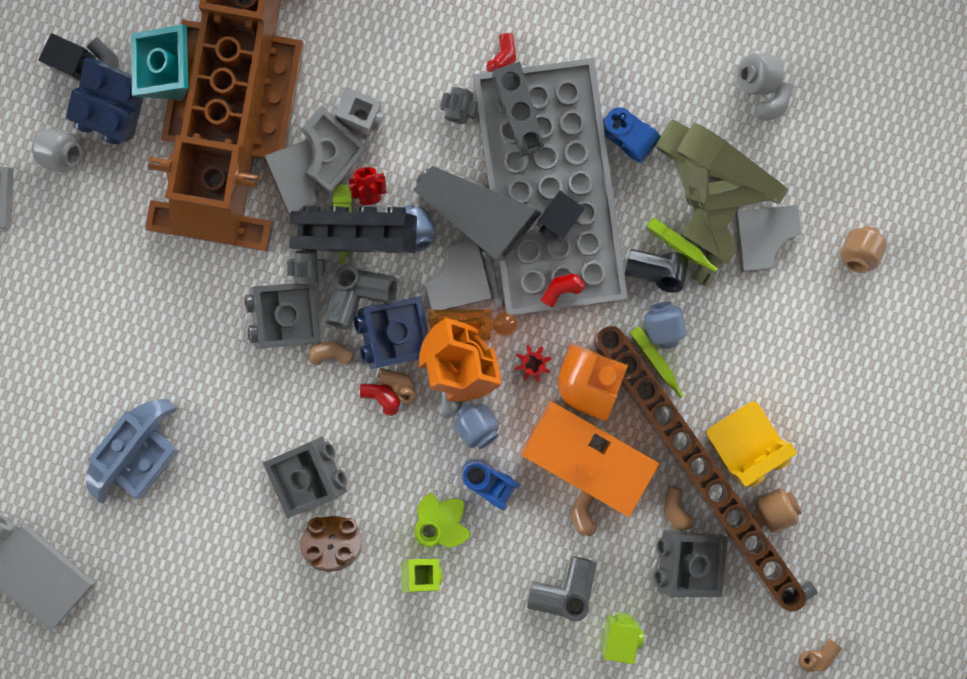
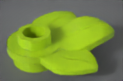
(444, 519)

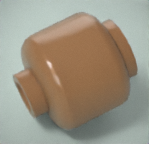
(863, 249)
(777, 510)

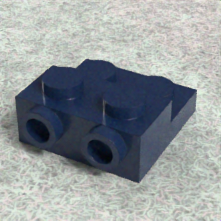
(104, 102)
(391, 332)

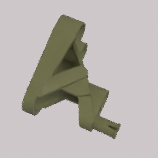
(701, 154)

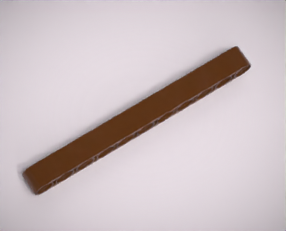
(720, 508)

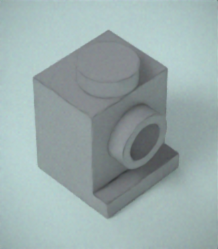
(356, 103)

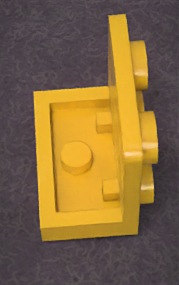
(749, 445)

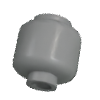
(760, 74)
(56, 150)

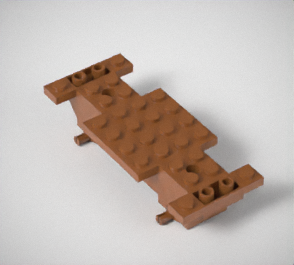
(233, 112)

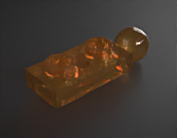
(504, 323)

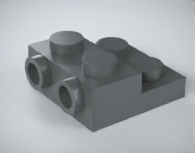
(282, 315)
(306, 477)
(691, 564)

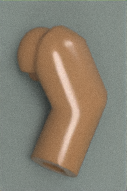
(327, 350)
(400, 384)
(674, 512)
(580, 515)
(819, 659)

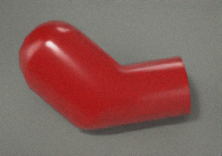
(506, 55)
(561, 285)
(383, 394)

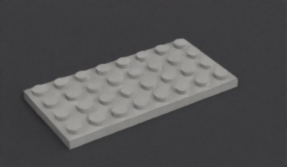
(573, 162)

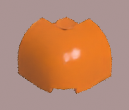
(459, 361)
(590, 381)

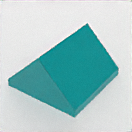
(160, 63)

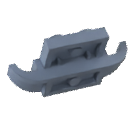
(132, 452)

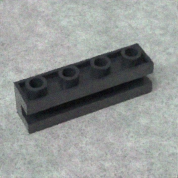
(354, 231)

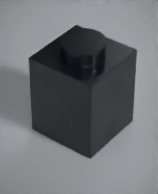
(64, 56)
(559, 217)

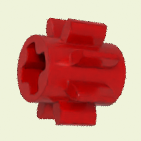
(367, 186)
(540, 367)

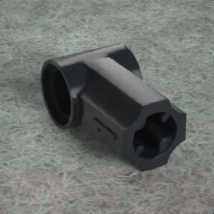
(665, 270)

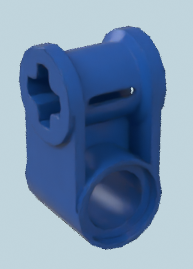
(632, 136)
(494, 486)

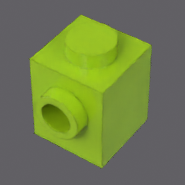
(421, 575)
(621, 638)

